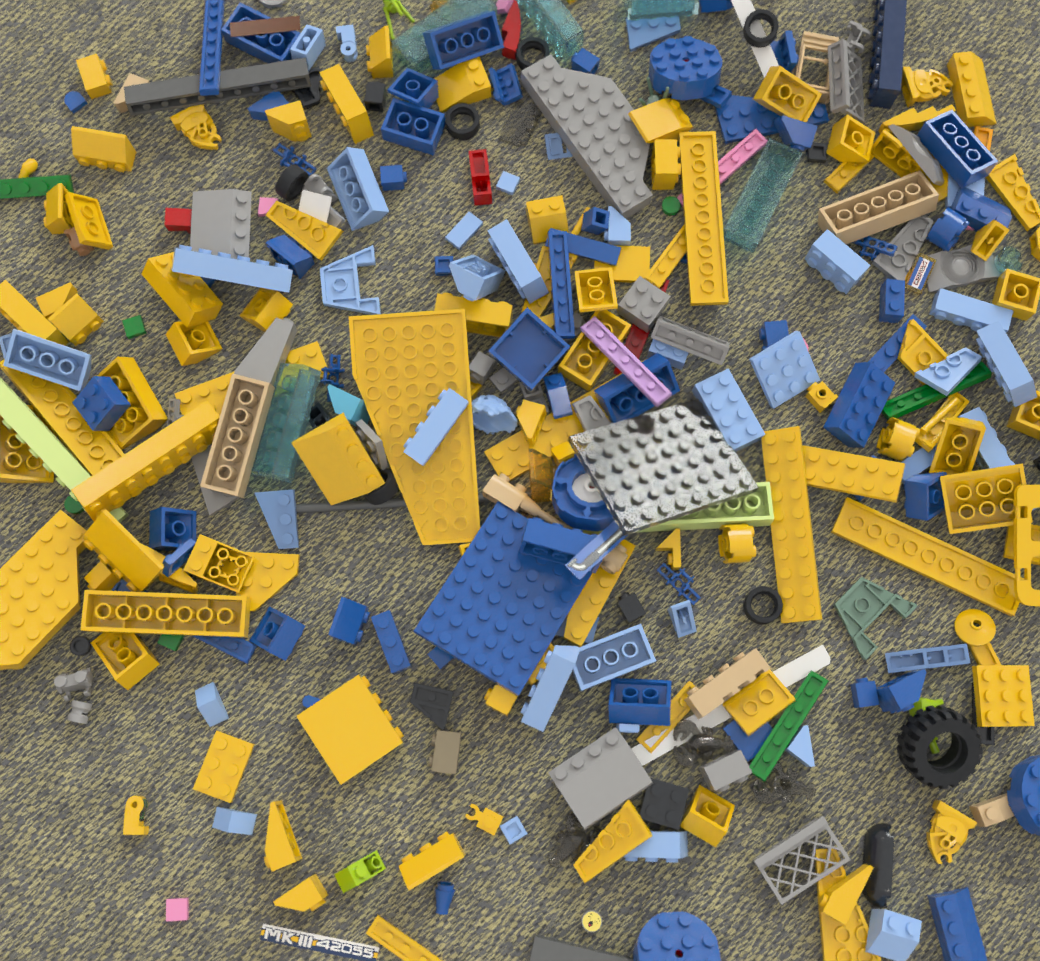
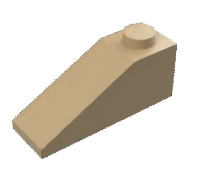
(992, 811)

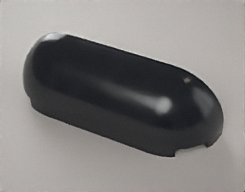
(878, 853)

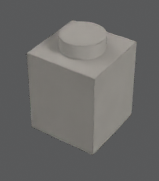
(481, 368)

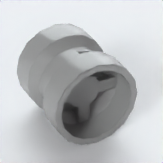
(79, 712)

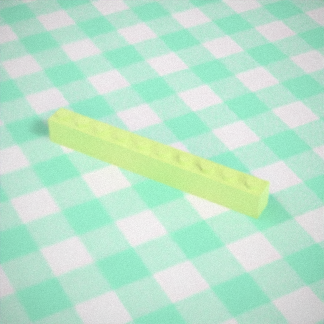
(44, 443)

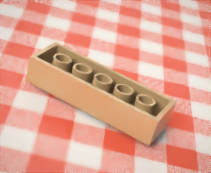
(879, 208)
(237, 436)

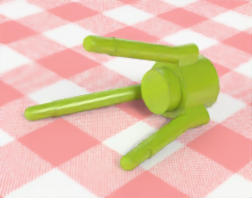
(394, 6)

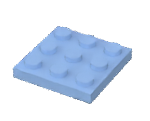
(784, 369)

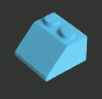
(350, 405)

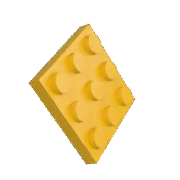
(1003, 695)

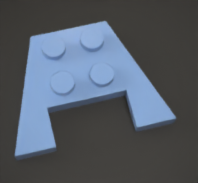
(341, 283)

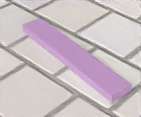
(626, 362)

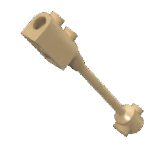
(516, 499)

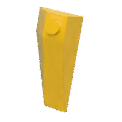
(894, 155)

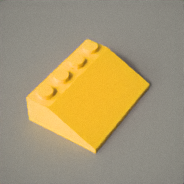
(145, 411)
(338, 461)
(17, 462)
(981, 498)
(122, 552)

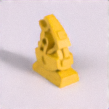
(921, 85)
(196, 125)
(947, 829)

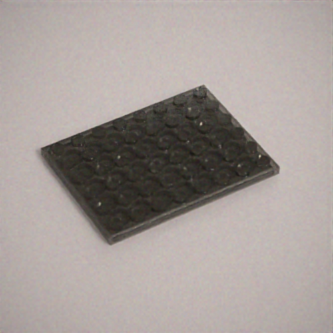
(661, 466)

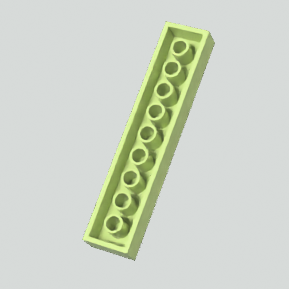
(752, 509)

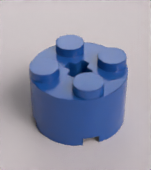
(947, 229)

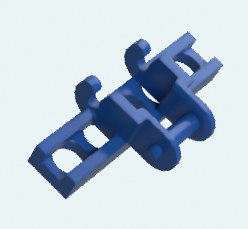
(287, 153)
(878, 250)
(332, 368)
(676, 576)

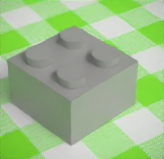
(643, 304)
(725, 770)

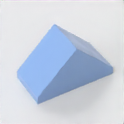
(682, 618)
(210, 704)
(801, 747)
(234, 821)

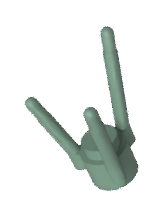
(653, 97)

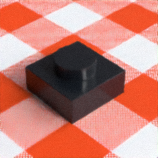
(817, 153)

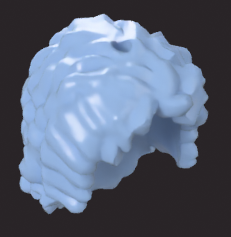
(492, 415)

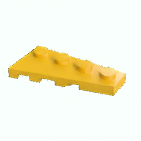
(1010, 185)
(543, 267)

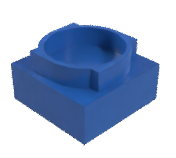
(528, 349)

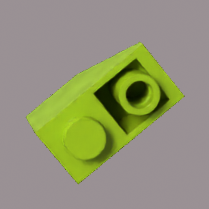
(359, 871)

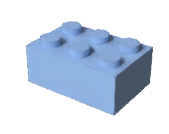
(836, 262)

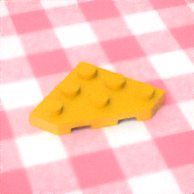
(268, 576)

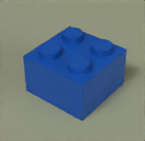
(101, 403)

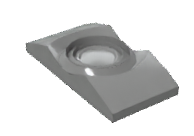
(919, 153)
(959, 269)

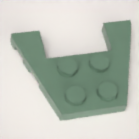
(862, 605)

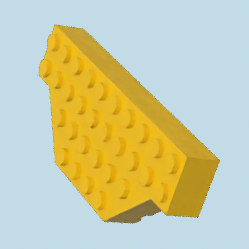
(39, 590)

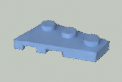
(648, 30)
(281, 516)

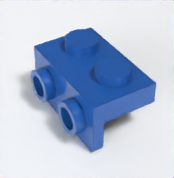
(785, 51)
(505, 85)

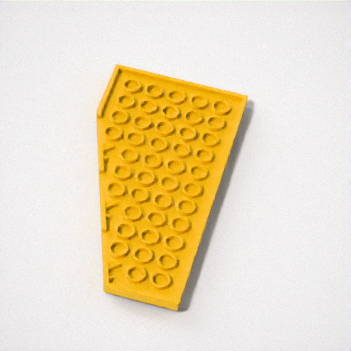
(400, 372)

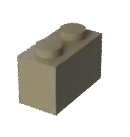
(445, 752)

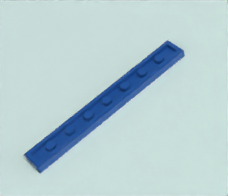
(211, 48)
(233, 646)

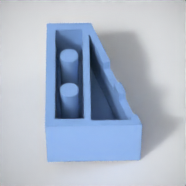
(662, 844)

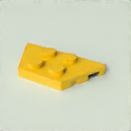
(919, 349)

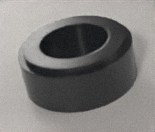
(80, 646)

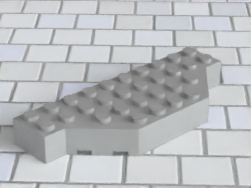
(596, 130)

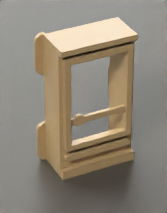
(819, 43)

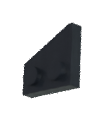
(311, 95)
(432, 703)

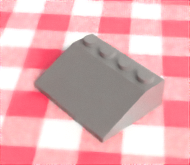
(221, 221)
(600, 778)

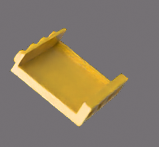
(350, 728)

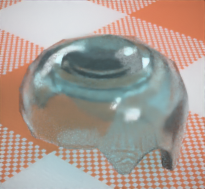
(1008, 259)

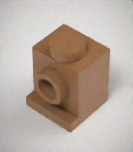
(82, 249)

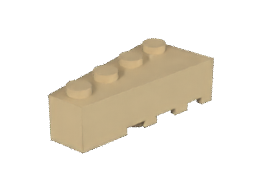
(726, 683)

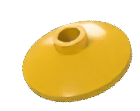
(971, 634)

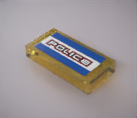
(919, 273)

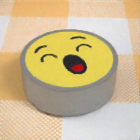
(591, 921)

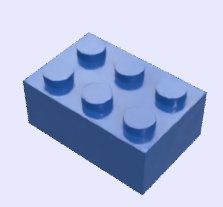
(413, 126)

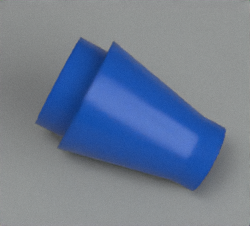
(444, 894)

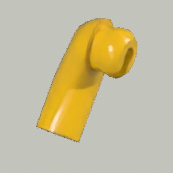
(28, 168)

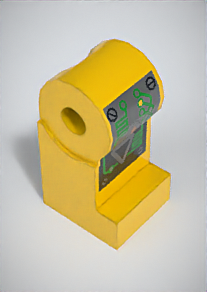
(134, 816)

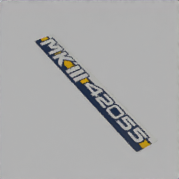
(319, 943)

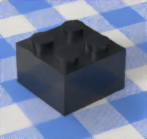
(663, 803)

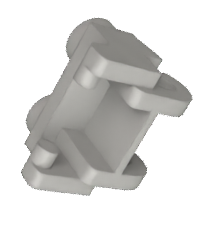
(856, 32)
(317, 185)
(74, 682)

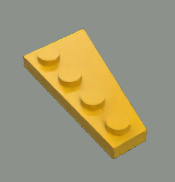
(310, 232)
(615, 841)

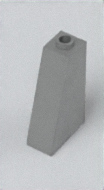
(270, 350)

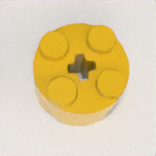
(897, 439)
(736, 543)

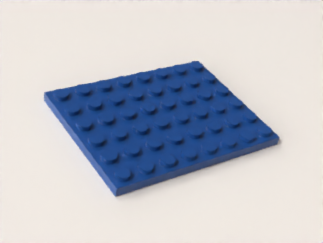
(501, 604)

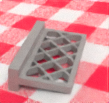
(842, 73)
(690, 340)
(790, 843)

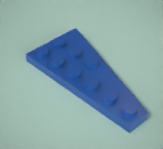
(744, 115)

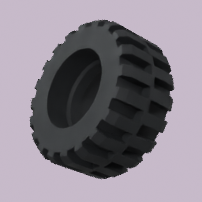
(956, 763)

